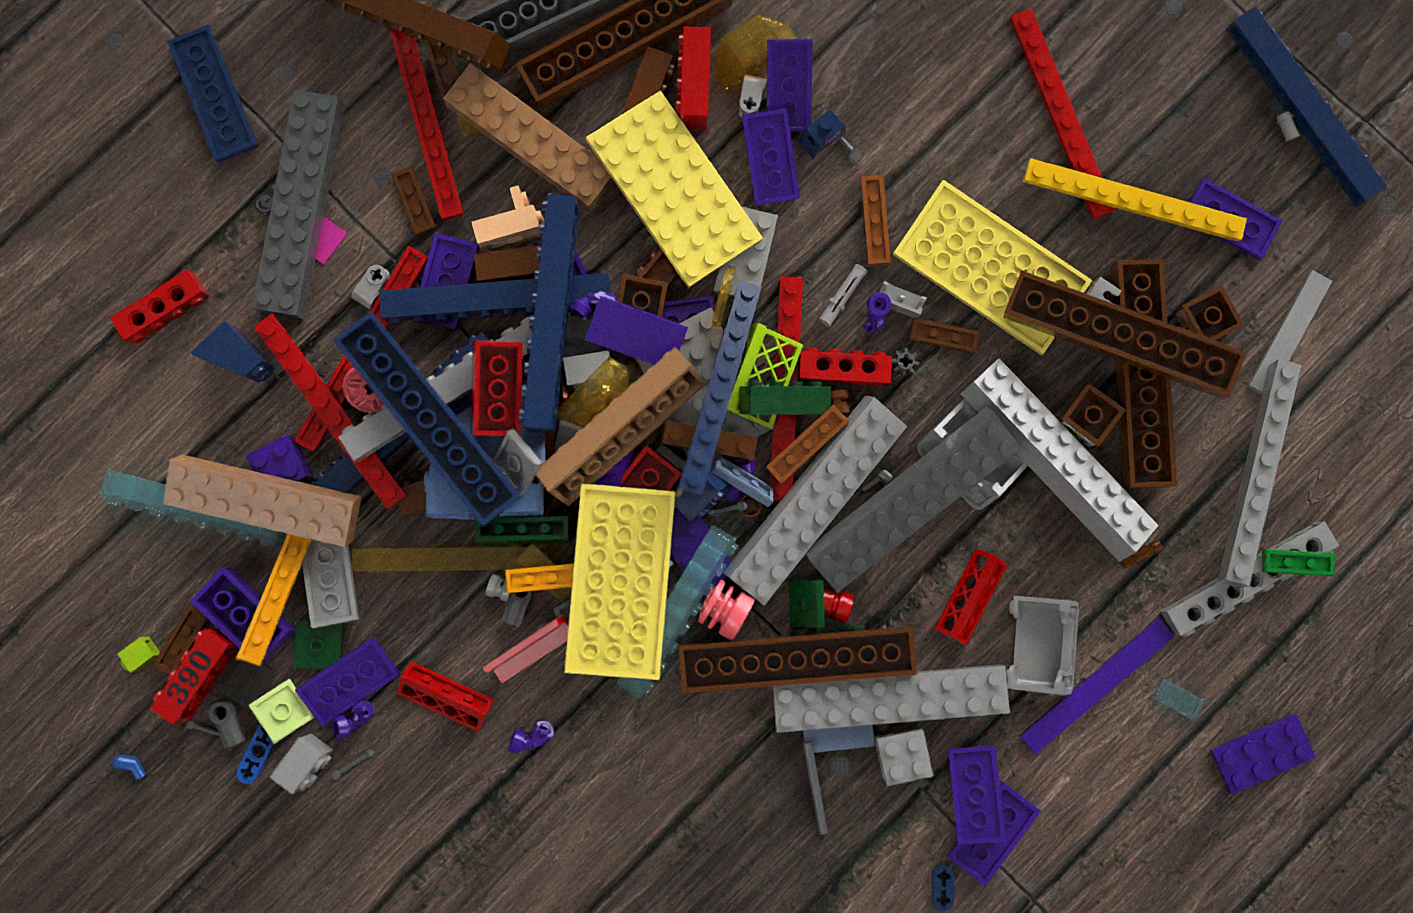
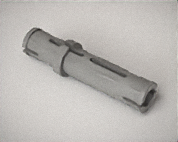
(828, 315)

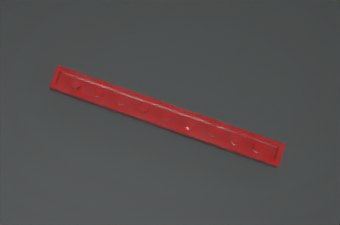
(1057, 101)
(427, 126)
(402, 277)
(789, 326)
(326, 406)

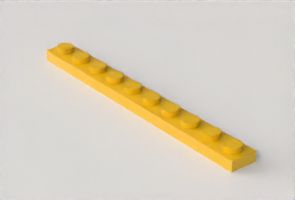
(1134, 200)

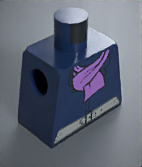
(824, 132)

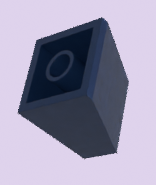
(235, 352)

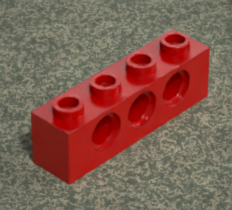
(128, 319)
(810, 373)

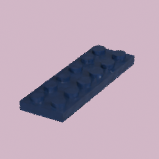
(213, 93)

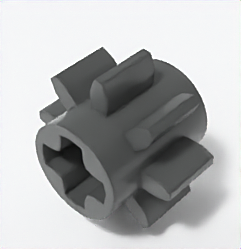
(909, 359)

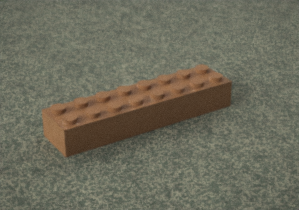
(528, 137)
(620, 427)
(262, 500)

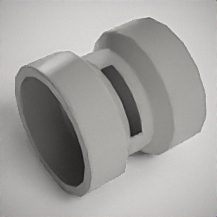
(498, 588)

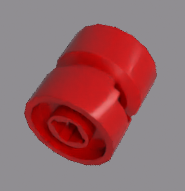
(837, 604)

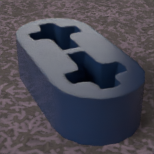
(948, 887)

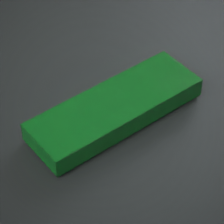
(1298, 562)

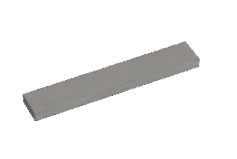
(1292, 326)

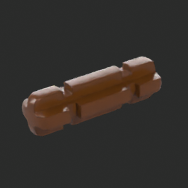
(1143, 553)

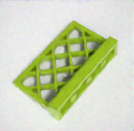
(747, 364)

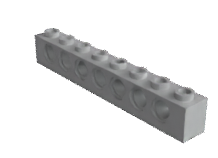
(1176, 614)

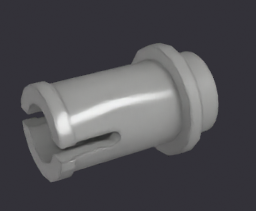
(1287, 126)

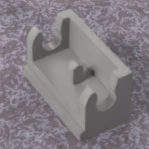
(1103, 290)
(903, 300)

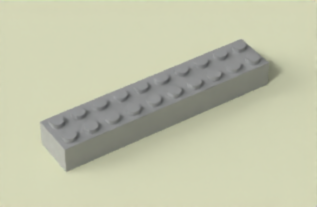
(1062, 462)
(815, 499)
(892, 699)

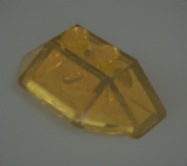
(745, 48)
(595, 394)

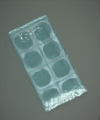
(1178, 699)

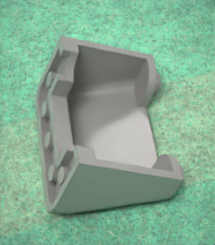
(995, 482)
(1044, 645)

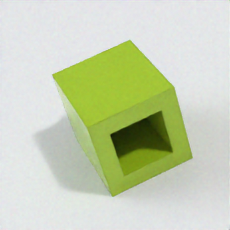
(138, 654)

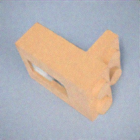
(509, 227)

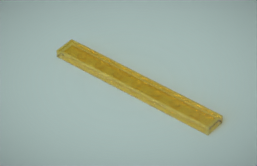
(436, 559)

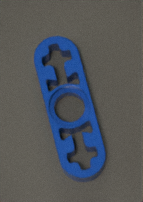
(245, 764)

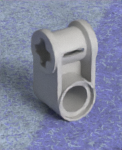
(751, 94)
(369, 287)

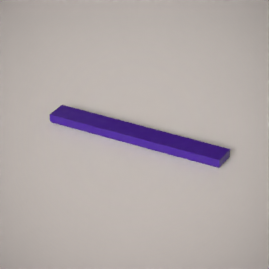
(1096, 685)

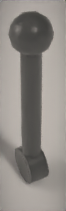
(742, 506)
(191, 724)
(336, 774)

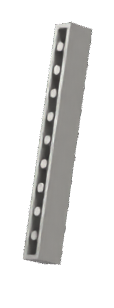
(451, 386)
(1259, 474)

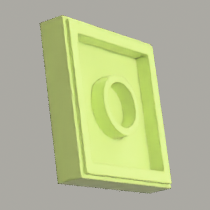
(281, 711)

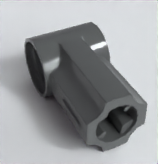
(516, 609)
(228, 727)

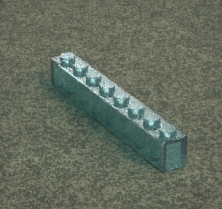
(150, 495)
(686, 597)

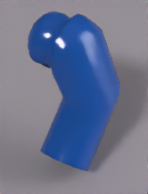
(131, 763)

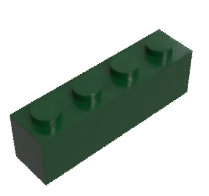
(784, 399)
(524, 531)

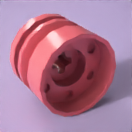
(356, 395)
(726, 610)

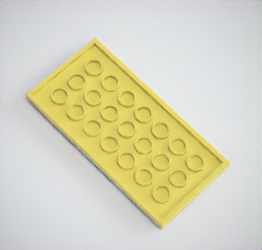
(674, 189)
(981, 259)
(620, 582)

